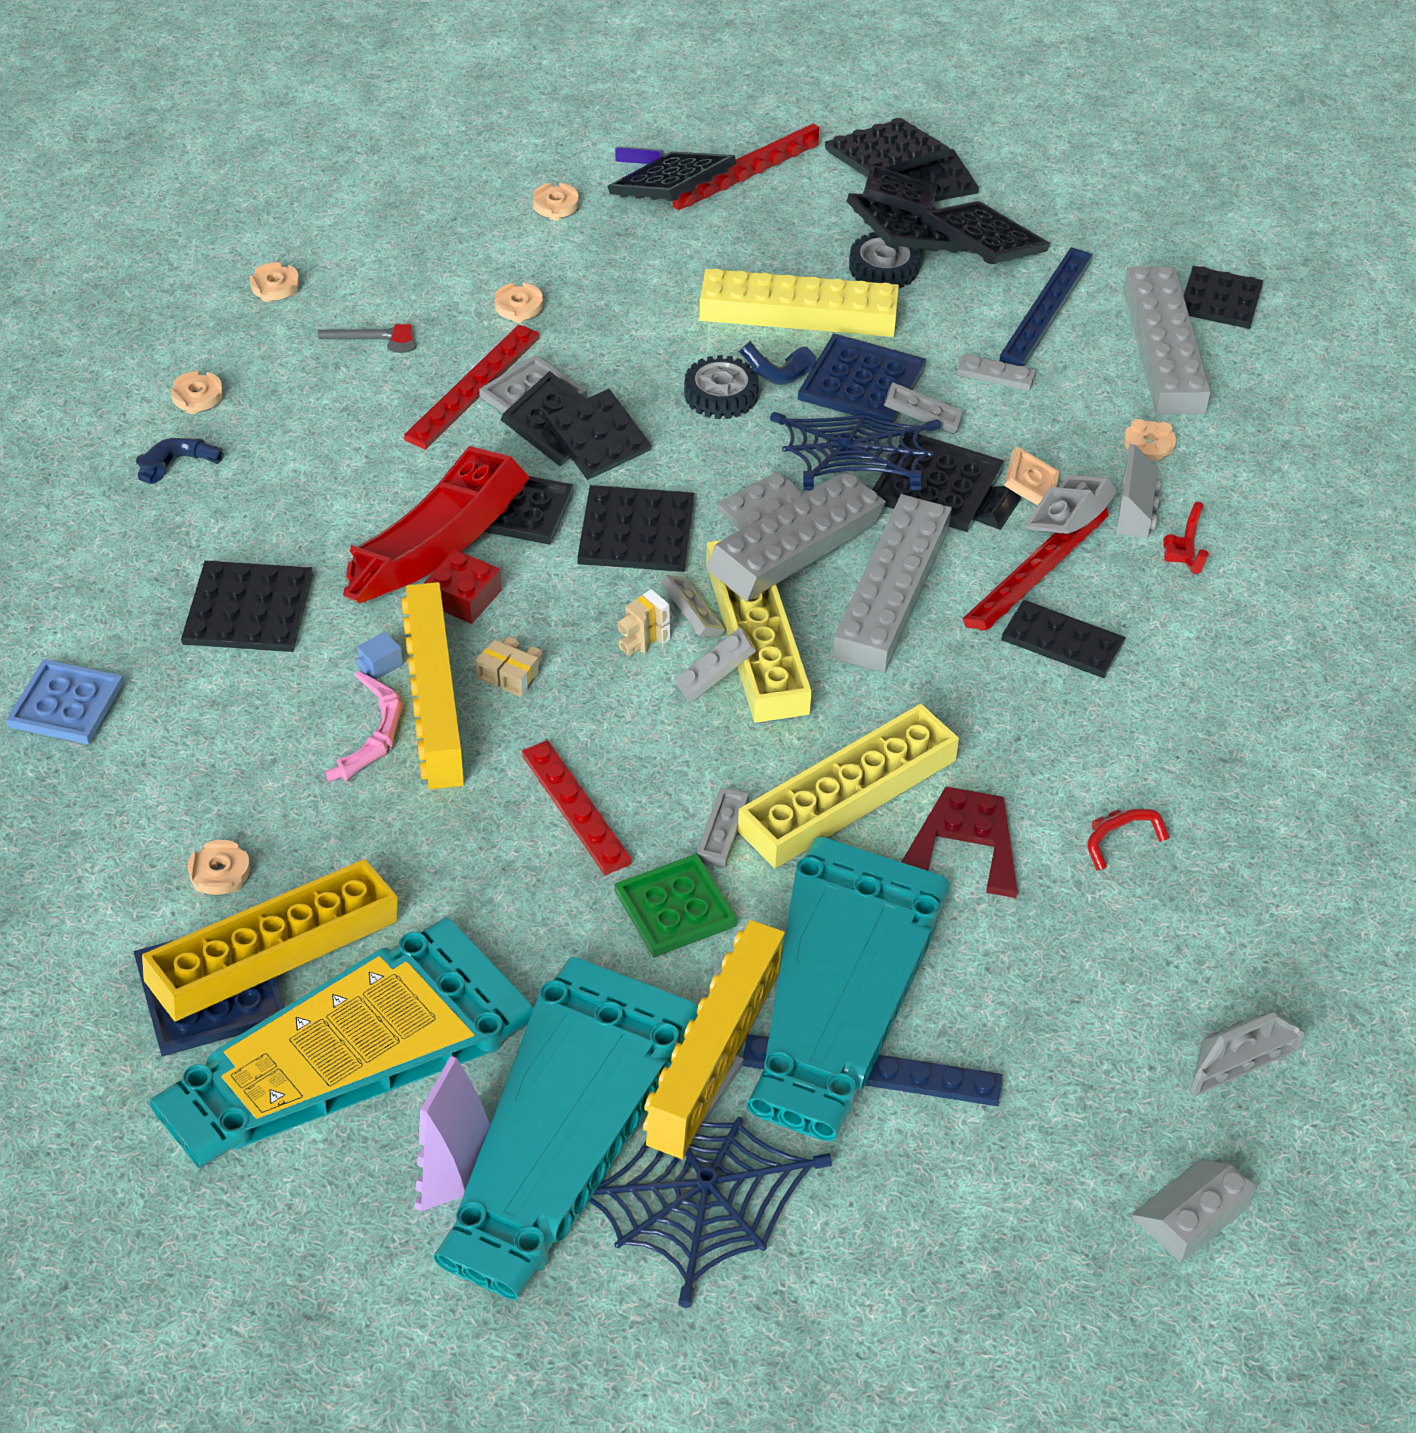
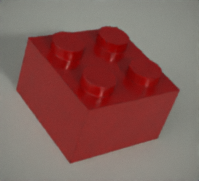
(466, 585)

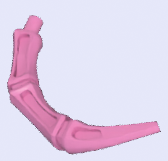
(382, 738)

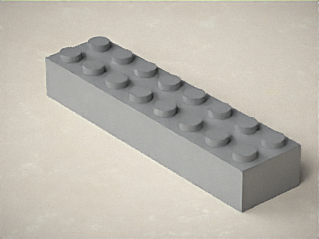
(1166, 341)
(795, 535)
(891, 583)

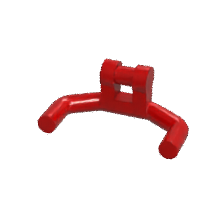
(1183, 549)
(1117, 819)

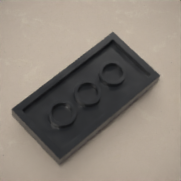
(1063, 638)

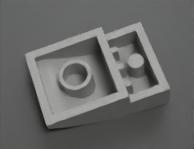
(1072, 504)

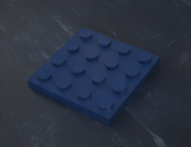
(857, 377)
(214, 1023)

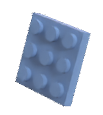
(65, 701)

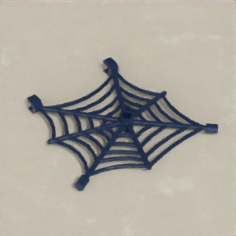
(846, 446)
(706, 1185)

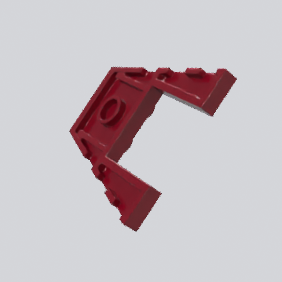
(971, 819)

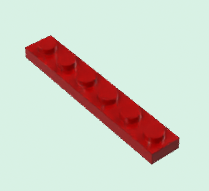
(576, 808)

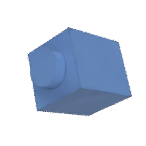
(379, 656)

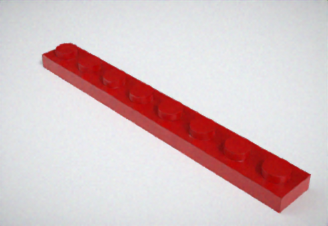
(754, 163)
(466, 391)
(1027, 575)

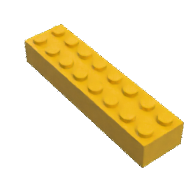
(433, 686)
(269, 939)
(713, 1039)

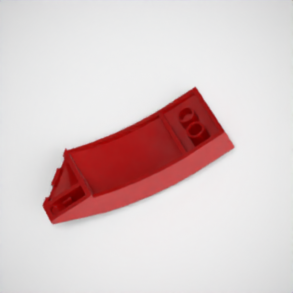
(445, 520)

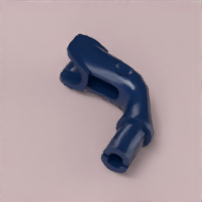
(796, 364)
(158, 457)

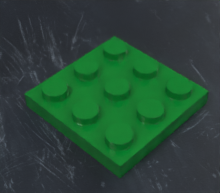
(675, 905)

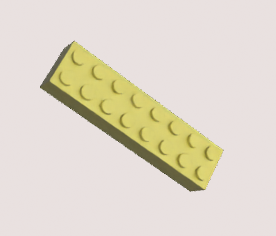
(799, 302)
(774, 673)
(847, 785)

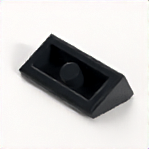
(998, 507)

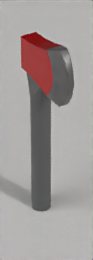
(399, 336)

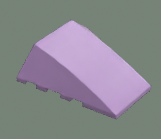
(452, 1137)

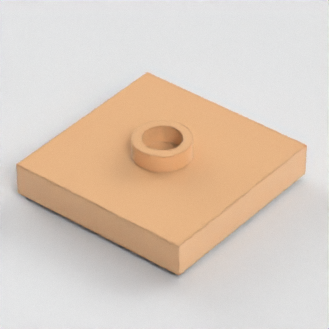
(1030, 476)

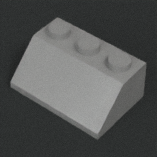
(1137, 495)
(1196, 1207)

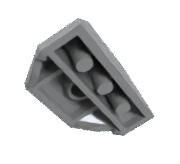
(1244, 1049)

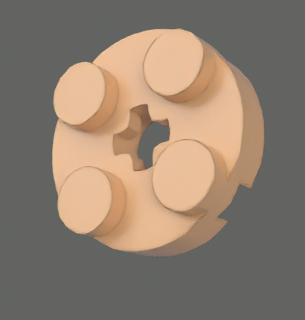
(555, 201)
(285, 282)
(518, 311)
(207, 396)
(1161, 433)
(222, 881)

